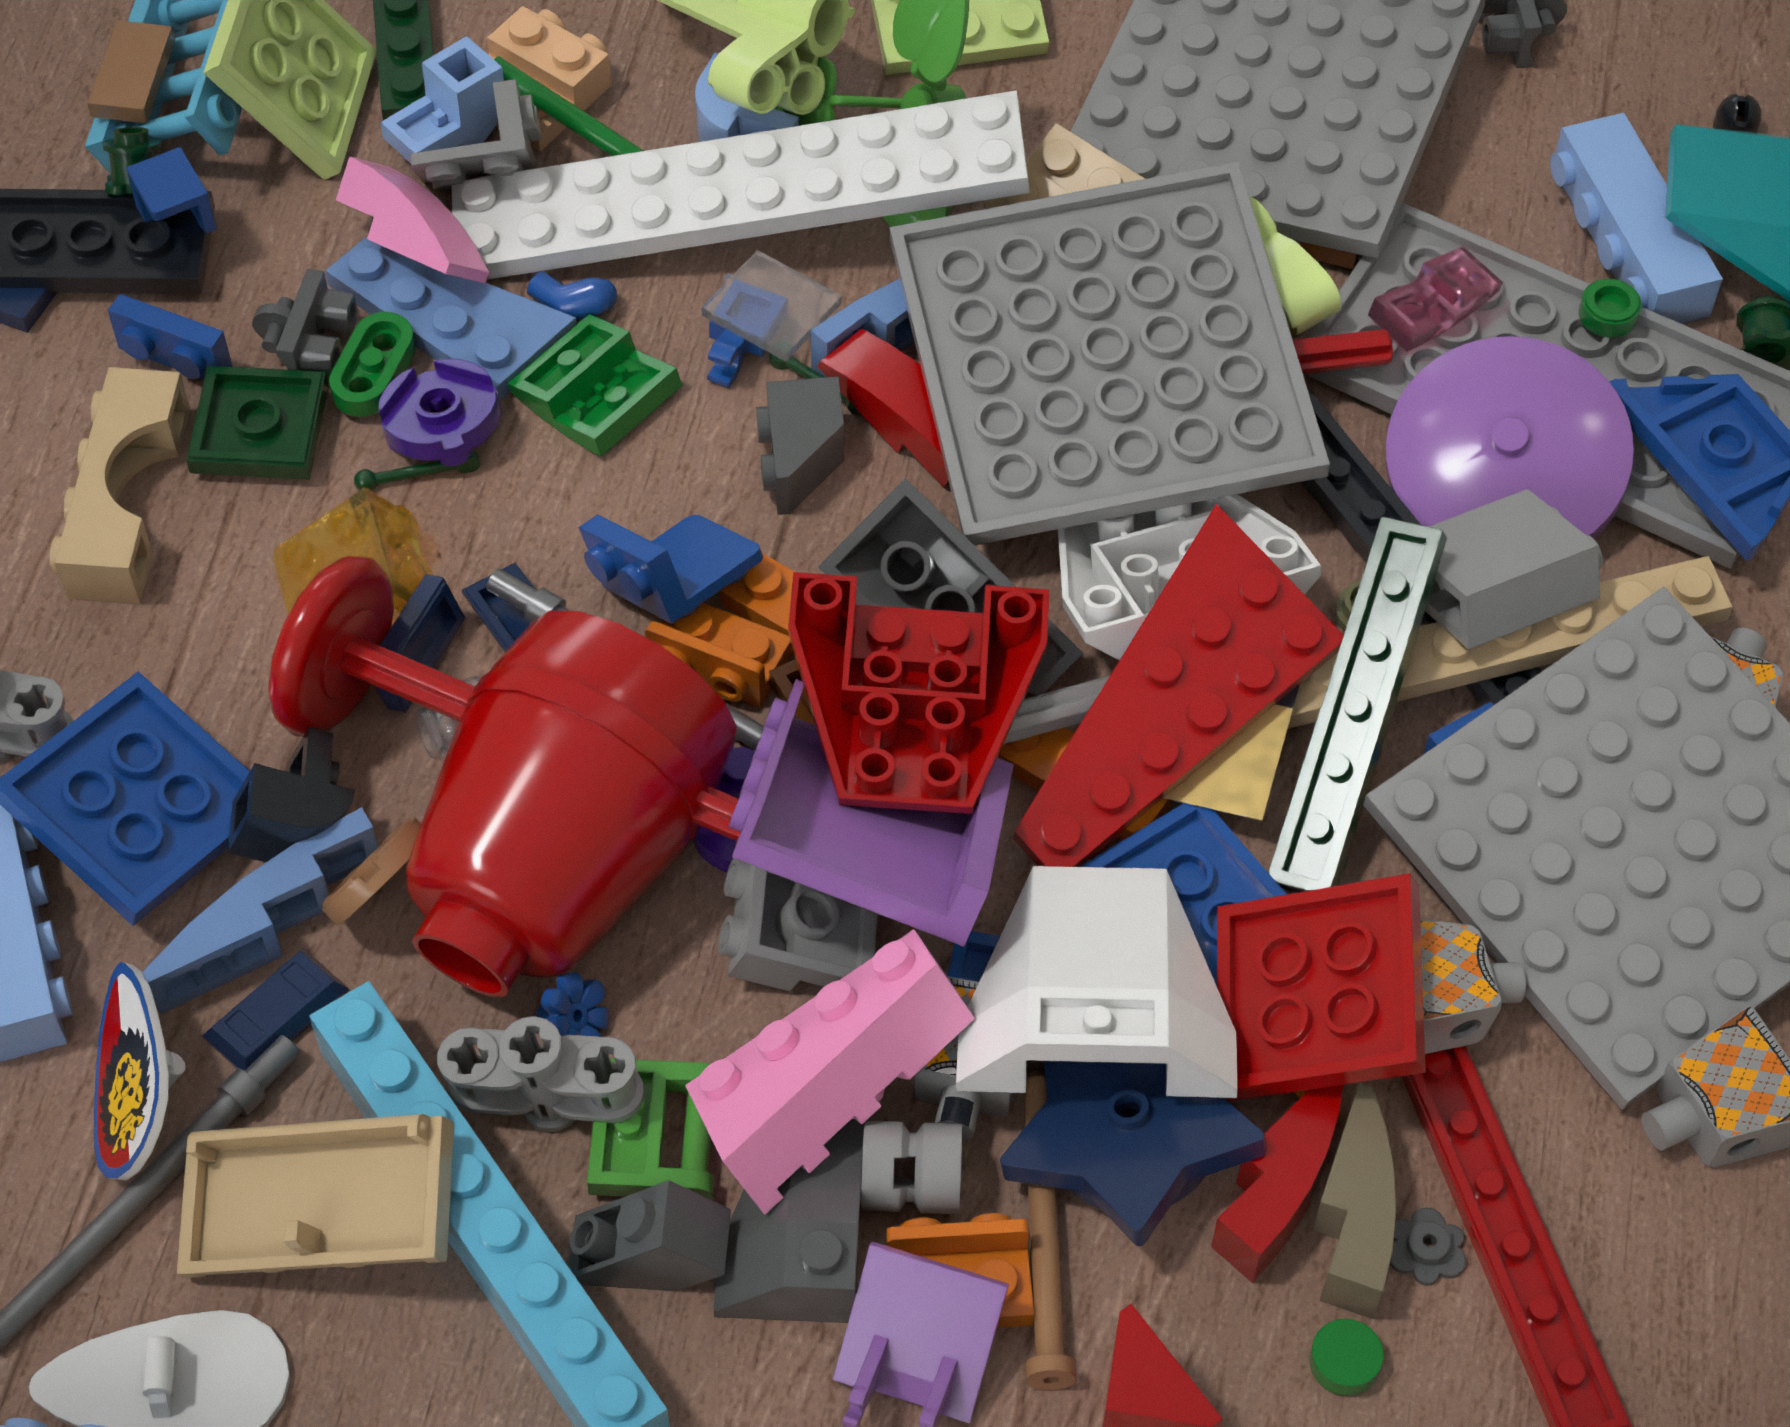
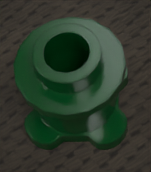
(126, 149)
(1766, 329)

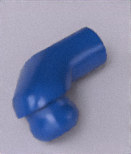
(576, 298)

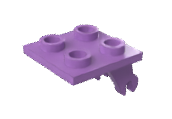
(918, 1335)

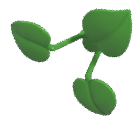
(934, 39)

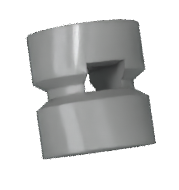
(936, 1167)

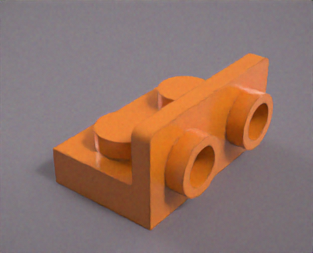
(725, 651)
(986, 1246)

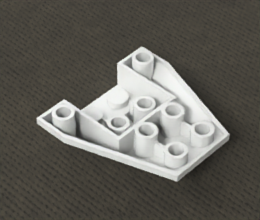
(1123, 563)
(1098, 973)

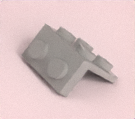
(513, 153)

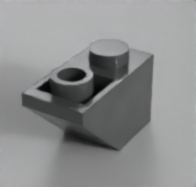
(804, 437)
(651, 1240)

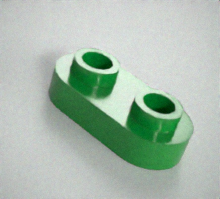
(364, 369)

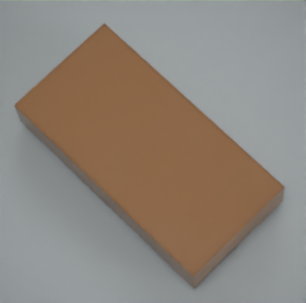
(131, 71)

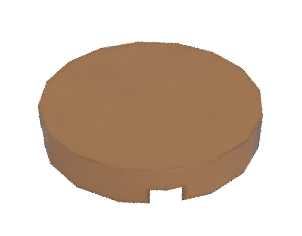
(372, 872)

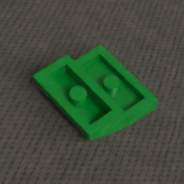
(595, 384)

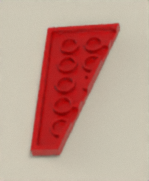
(1197, 674)

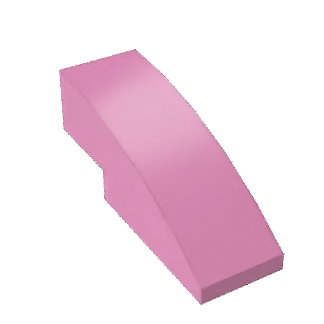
(410, 219)

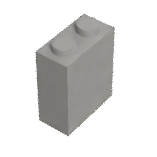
(1511, 569)

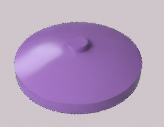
(1510, 421)

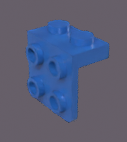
(671, 571)

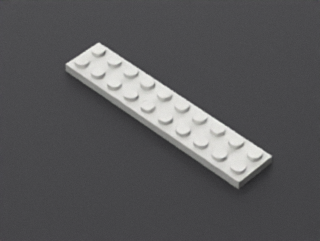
(746, 185)

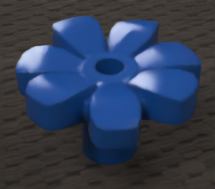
(574, 1006)

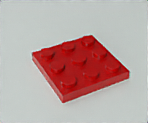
(1324, 986)

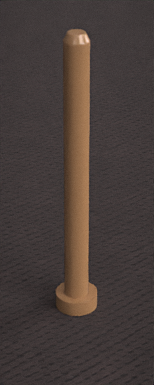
(1050, 1366)

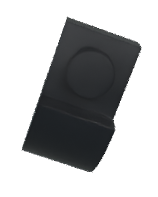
(288, 805)

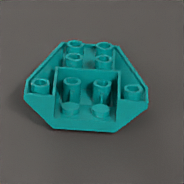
(1734, 197)

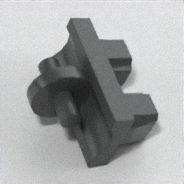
(1519, 26)
(297, 326)

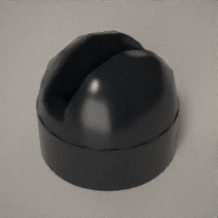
(1738, 105)

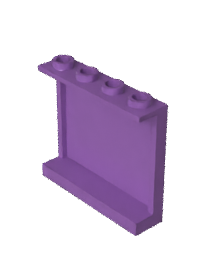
(895, 862)

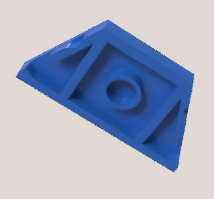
(1718, 448)

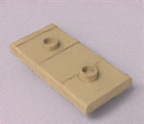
(316, 1195)

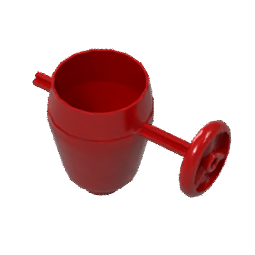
(562, 785)

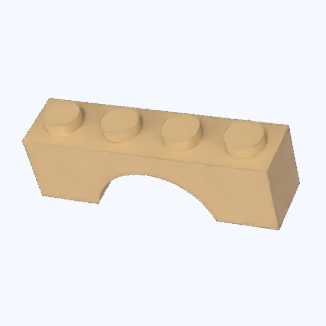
(135, 424)

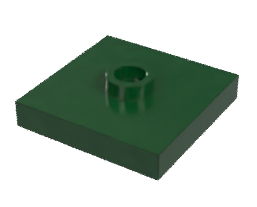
(257, 422)

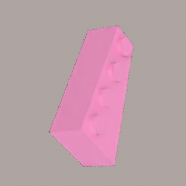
(826, 1065)

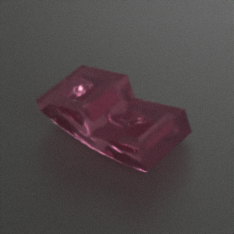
(1439, 299)

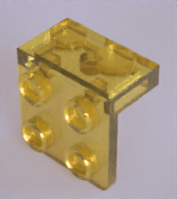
(357, 527)

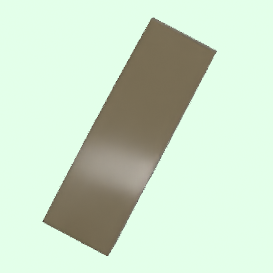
(1359, 1210)

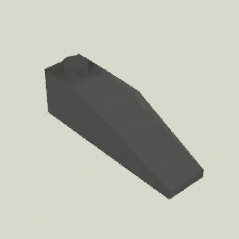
(919, 560)
(805, 1250)

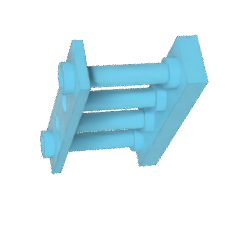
(210, 108)

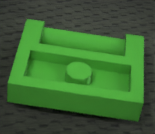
(629, 1153)

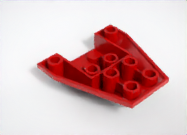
(911, 695)

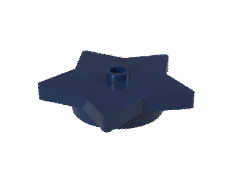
(1127, 1143)

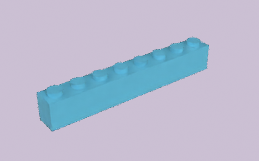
(492, 1226)

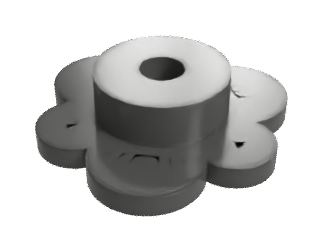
(1426, 1262)

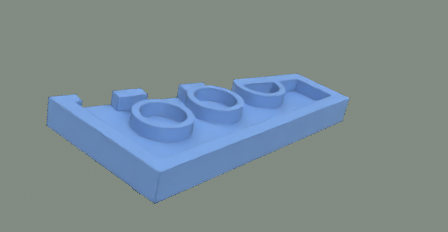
(451, 313)

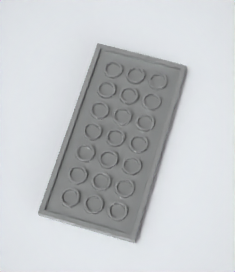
(1545, 306)

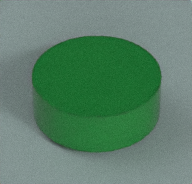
(1609, 308)
(1346, 1357)

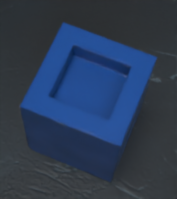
(169, 186)

